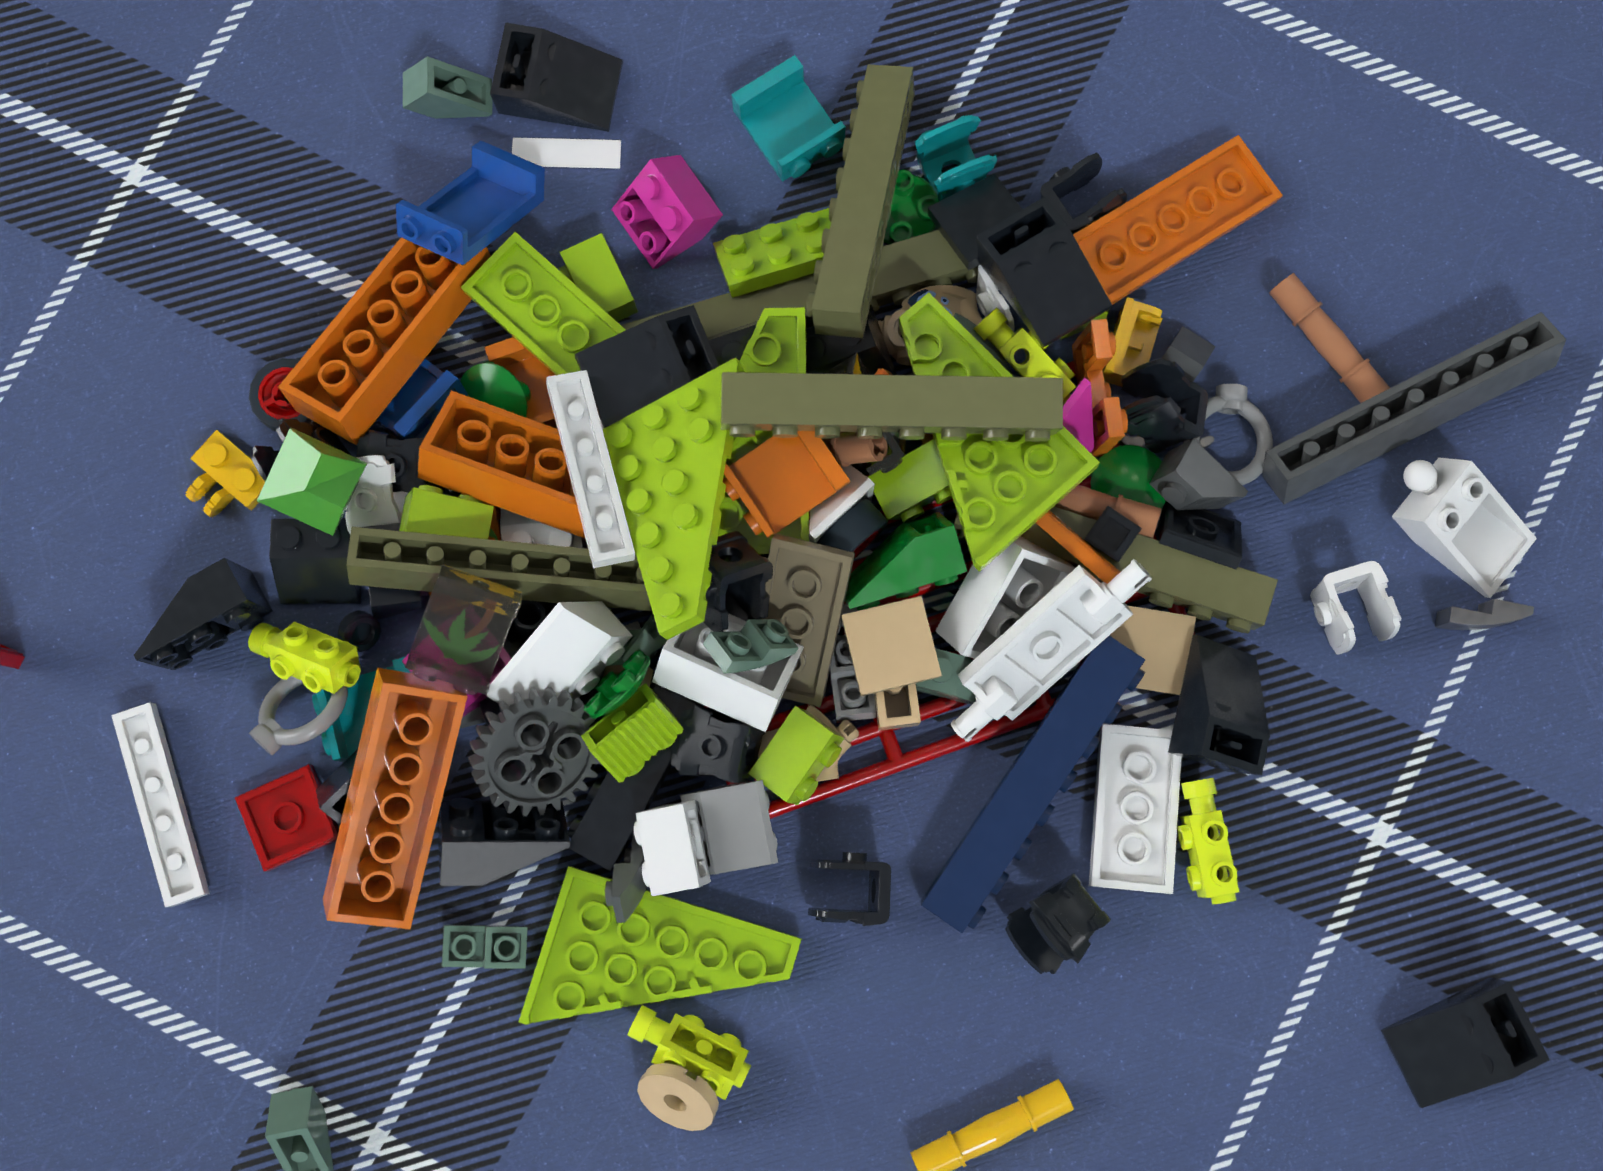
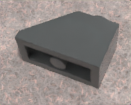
(1195, 480)

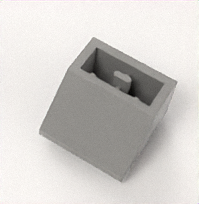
(735, 826)

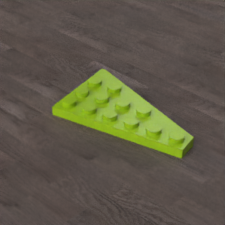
(671, 491)
(654, 956)

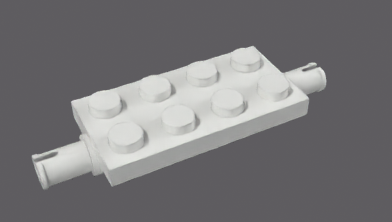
(1045, 645)

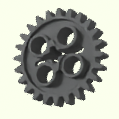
(534, 752)

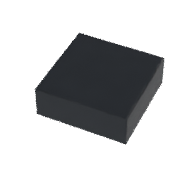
(1112, 534)

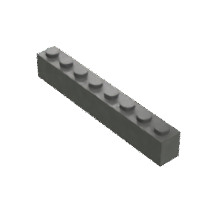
(1412, 408)

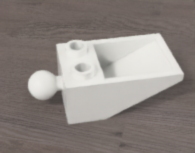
(1463, 522)

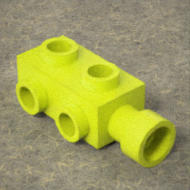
(1036, 362)
(307, 655)
(1206, 852)
(695, 1048)

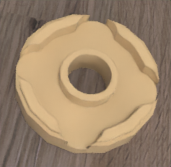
(677, 1097)

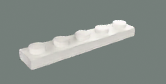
(590, 469)
(160, 804)

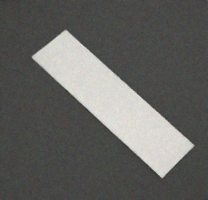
(569, 152)

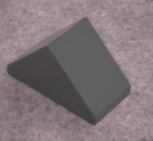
(1189, 352)

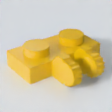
(228, 467)

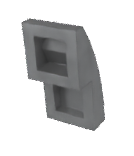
(1489, 615)

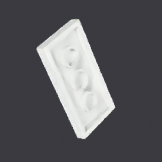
(1135, 810)

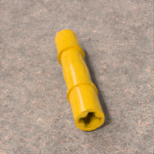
(994, 1129)

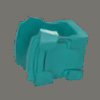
(947, 146)

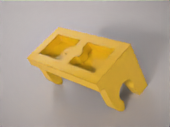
(1135, 339)

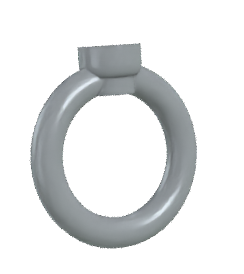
(1232, 400)
(273, 736)

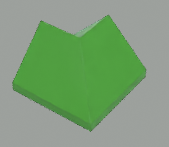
(311, 481)

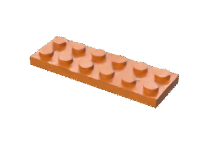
(1176, 218)

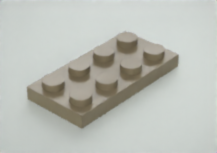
(808, 600)

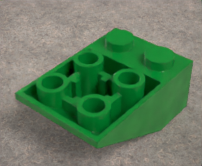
(908, 558)

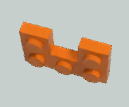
(1091, 354)

